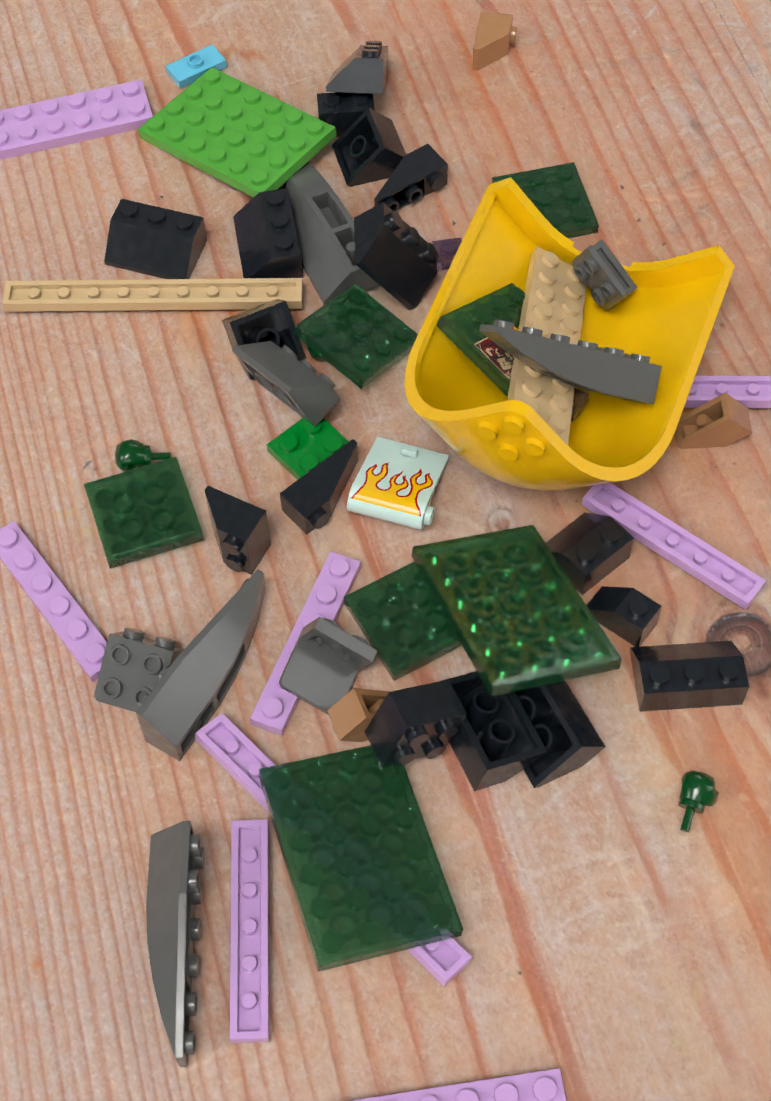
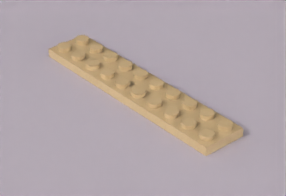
(556, 306)

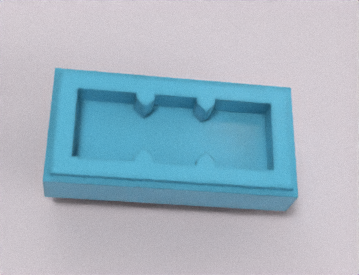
(193, 66)

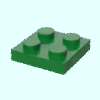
(305, 446)

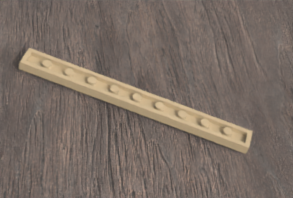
(150, 294)

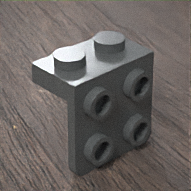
(603, 275)
(324, 663)
(132, 667)

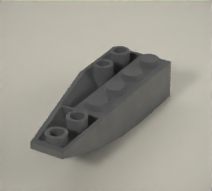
(324, 235)
(579, 365)
(202, 673)
(172, 929)

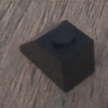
(625, 613)

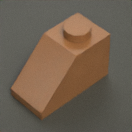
(492, 38)
(714, 424)
(354, 713)

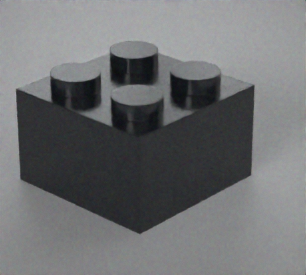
(415, 723)

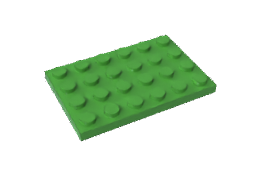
(237, 133)

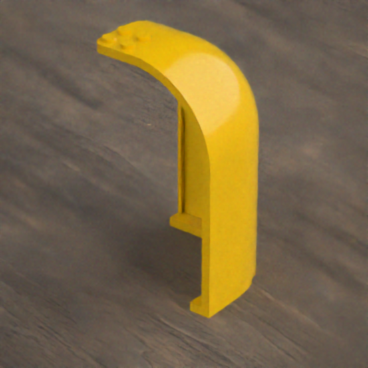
(612, 436)

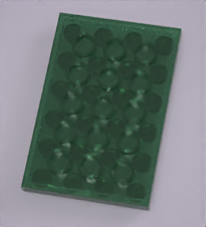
(514, 610)
(358, 857)

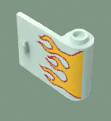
(397, 483)

